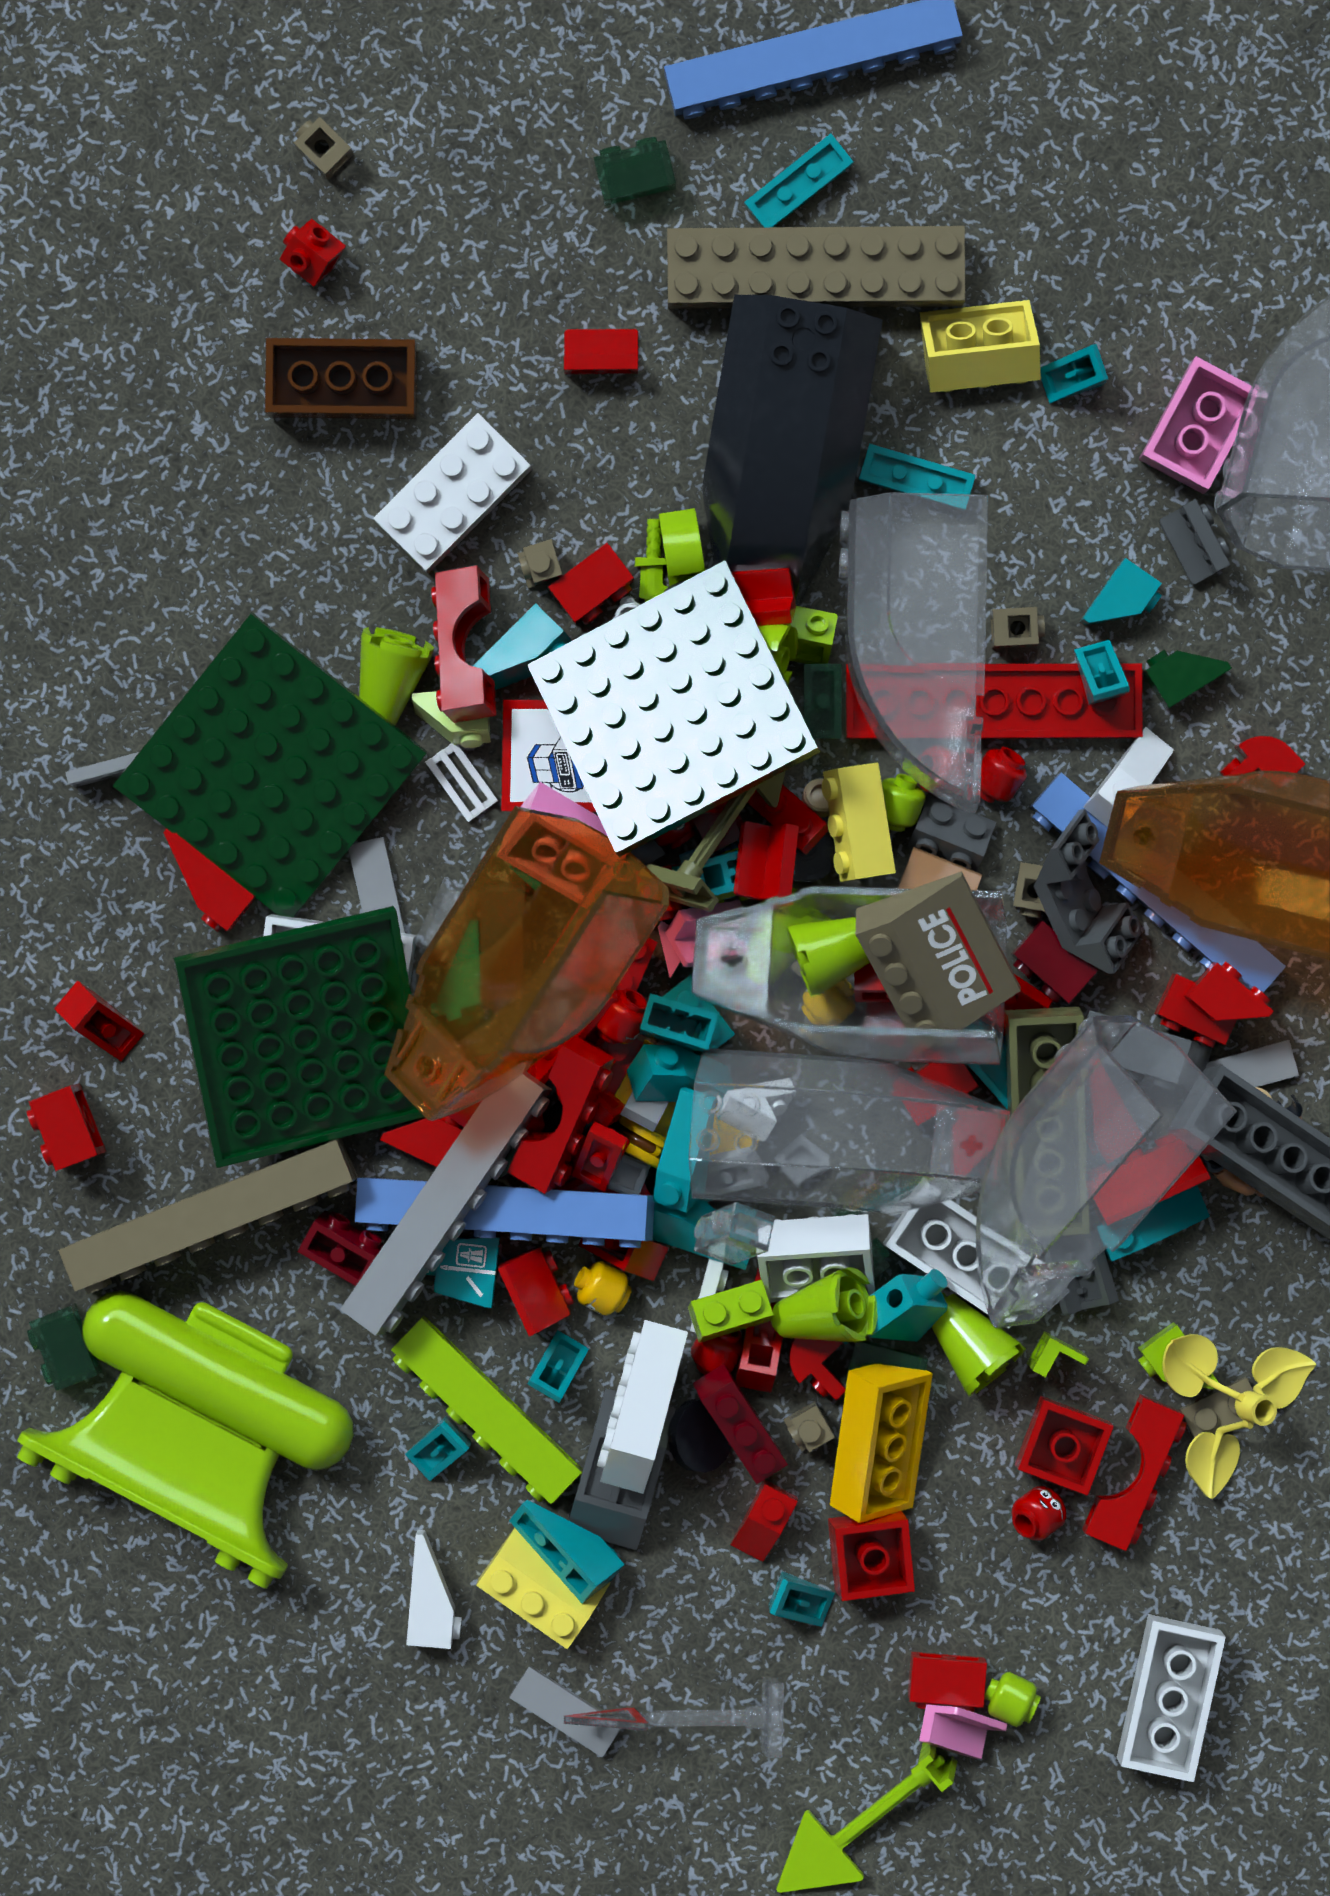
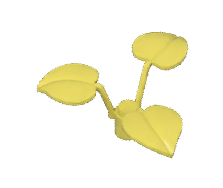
(1279, 1379)

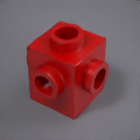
(311, 251)

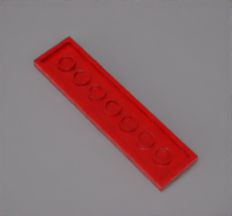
(1037, 704)

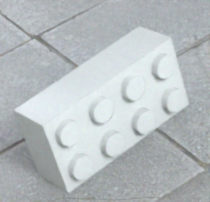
(453, 493)
(941, 1240)
(641, 1406)
(1171, 1698)

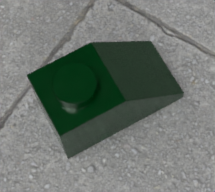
(1181, 674)

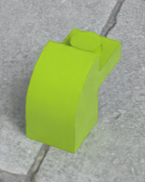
(681, 545)

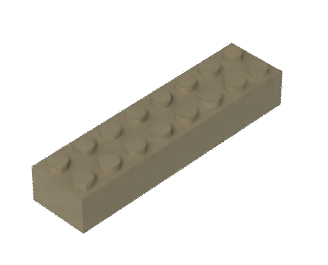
(818, 265)
(207, 1214)

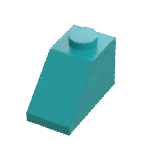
(1124, 595)

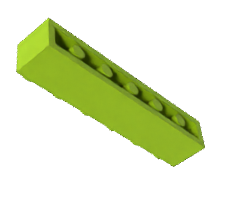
(486, 1410)

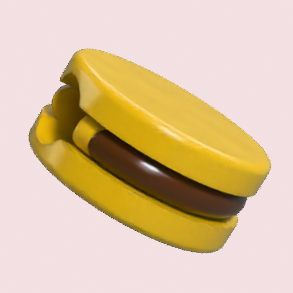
(643, 1143)

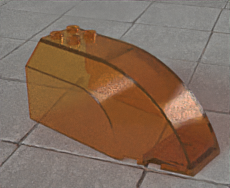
(1232, 853)
(522, 959)

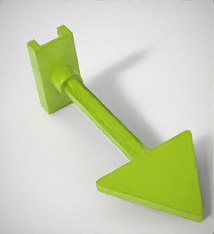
(819, 1857)

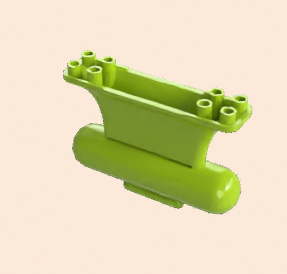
(194, 1423)

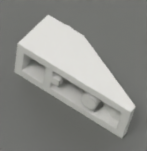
(1135, 768)
(431, 1605)

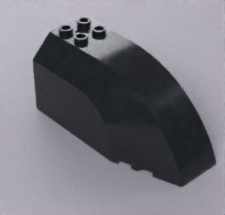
(787, 432)

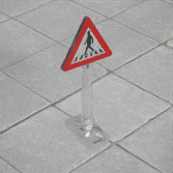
(765, 1717)

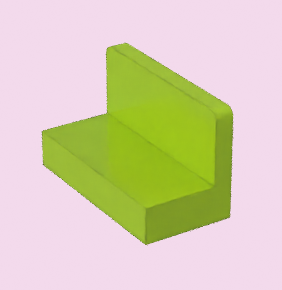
(1048, 1350)

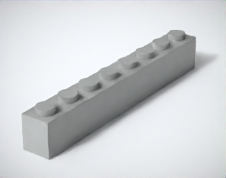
(444, 1203)

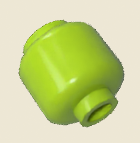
(902, 801)
(1012, 1699)

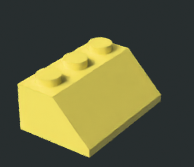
(980, 346)
(858, 822)
(535, 1592)

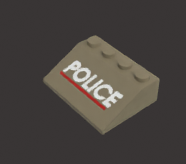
(936, 955)

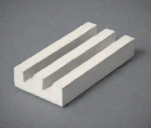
(480, 807)

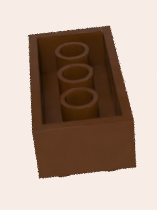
(341, 378)

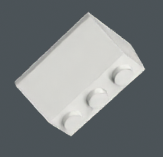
(812, 1249)

